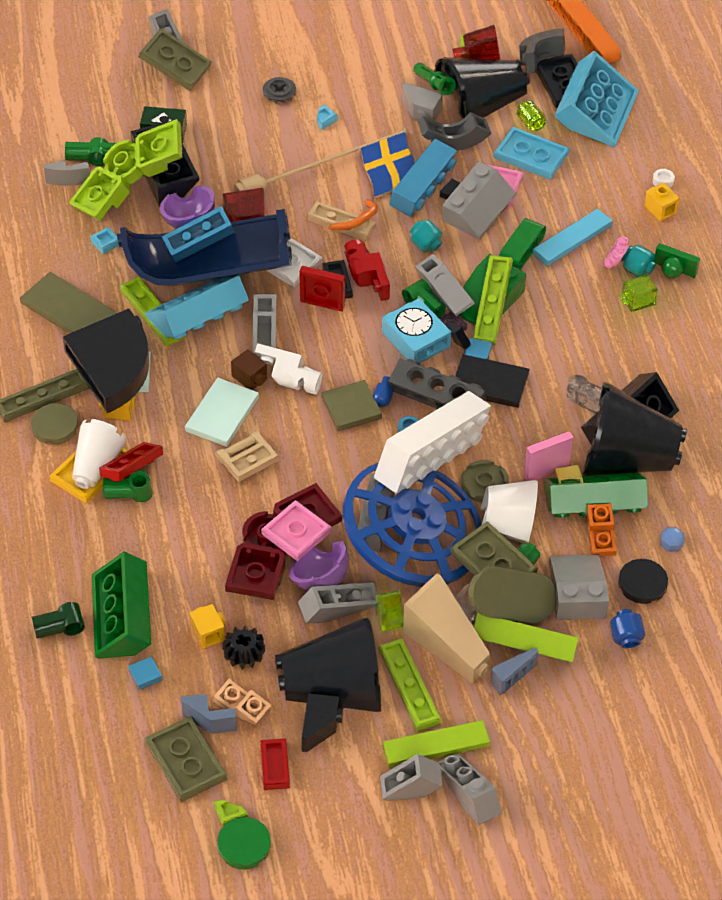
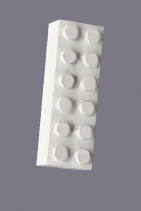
(432, 442)

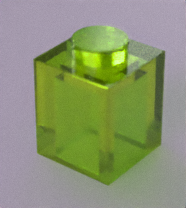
(639, 293)

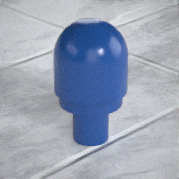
(383, 392)

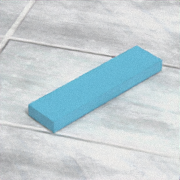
(572, 237)

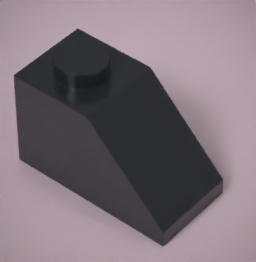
(320, 719)

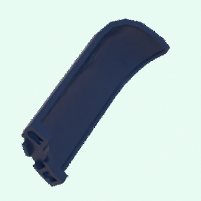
(254, 247)

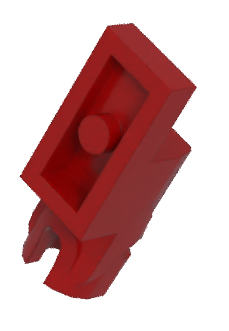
(367, 268)

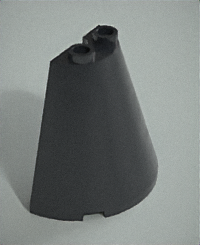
(484, 83)
(632, 436)
(334, 665)

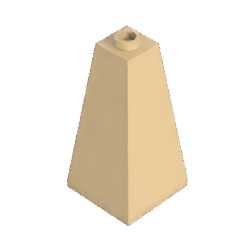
(443, 629)

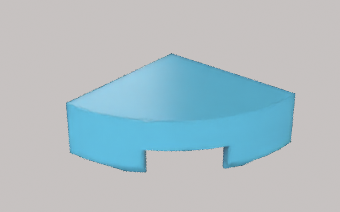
(326, 117)

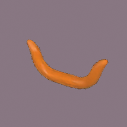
(359, 220)

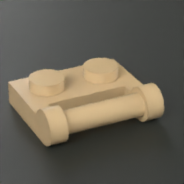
(250, 460)

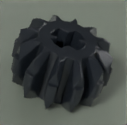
(243, 647)

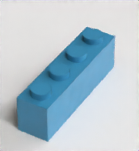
(423, 177)

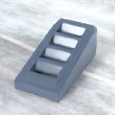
(511, 671)

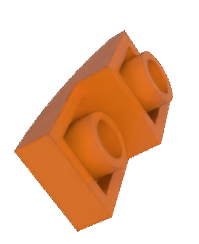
(601, 530)

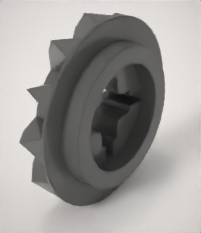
(279, 84)

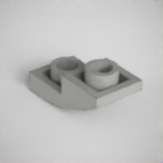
(60, 174)

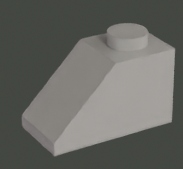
(421, 102)
(411, 779)

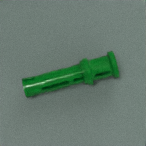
(437, 80)

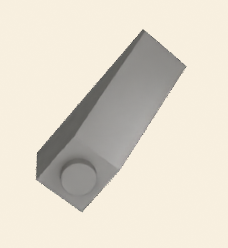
(336, 601)

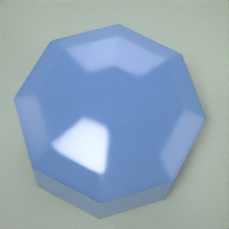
(672, 539)

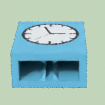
(416, 331)

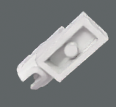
(289, 369)

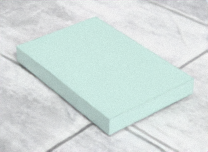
(222, 412)

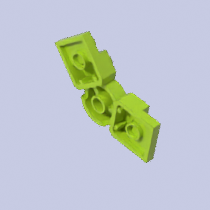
(125, 165)

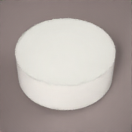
(665, 176)

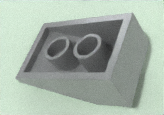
(579, 587)

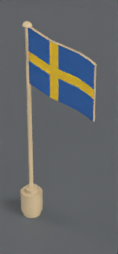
(383, 159)

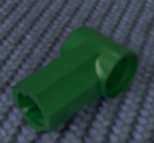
(65, 620)

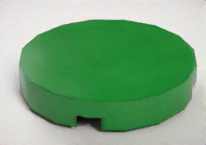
(244, 843)

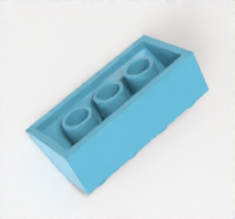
(198, 306)

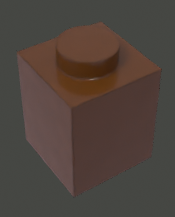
(249, 370)

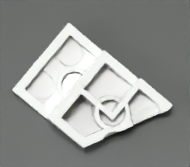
(511, 509)

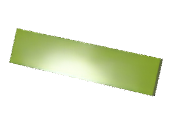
(526, 637)

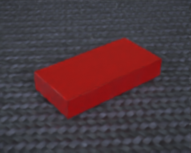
(275, 764)

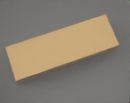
(327, 215)

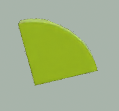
(228, 811)

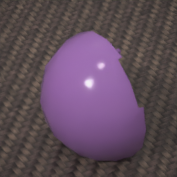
(180, 211)
(320, 567)

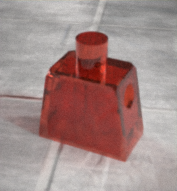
(479, 45)
(244, 204)

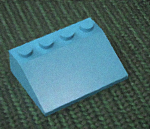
(596, 100)

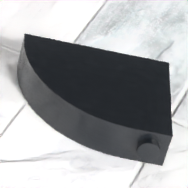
(111, 357)

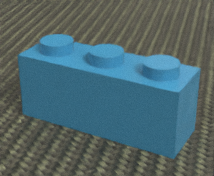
(198, 234)

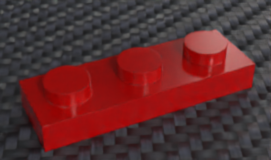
(131, 461)

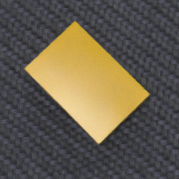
(63, 478)

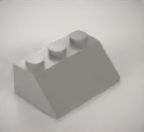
(477, 201)

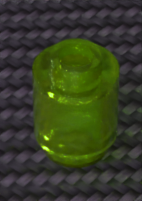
(531, 115)

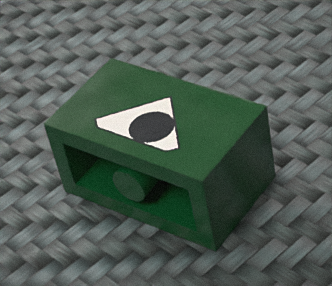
(158, 115)

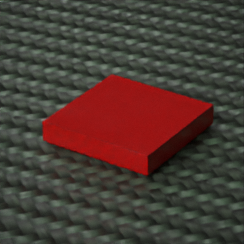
(322, 288)

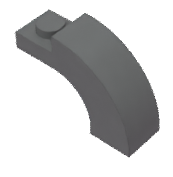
(541, 46)
(457, 135)

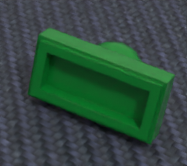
(676, 262)

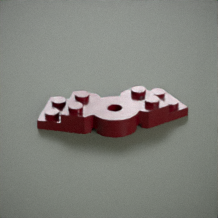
(258, 561)

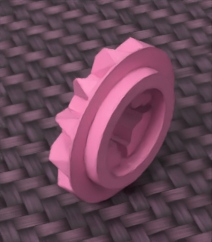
(616, 252)

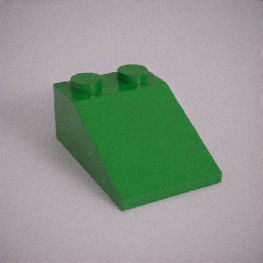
(475, 285)

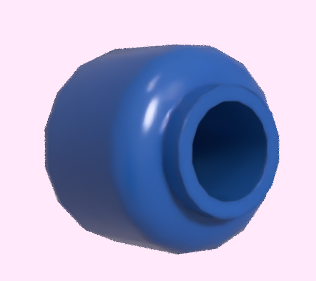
(627, 628)

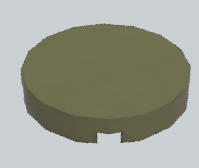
(54, 423)
(481, 475)

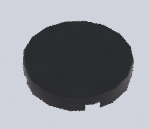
(643, 581)

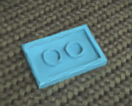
(531, 153)

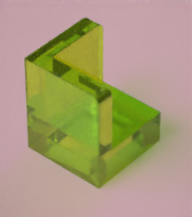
(389, 610)

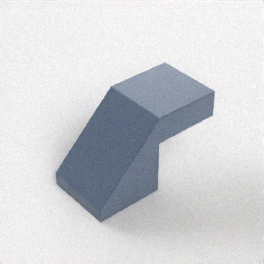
(212, 721)

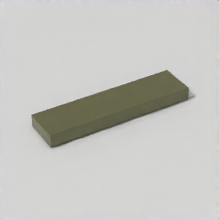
(41, 395)

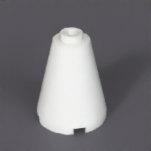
(96, 446)

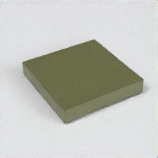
(351, 405)

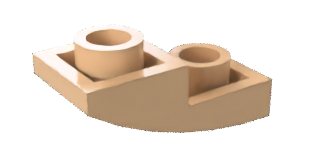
(247, 705)

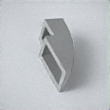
(264, 320)

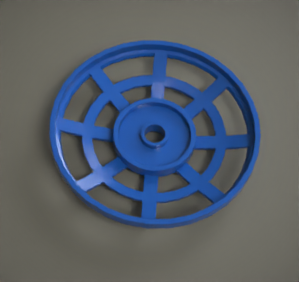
(410, 528)

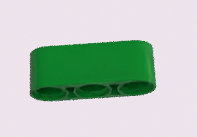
(523, 241)

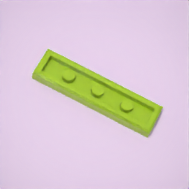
(493, 298)
(144, 300)
(409, 685)
(437, 743)

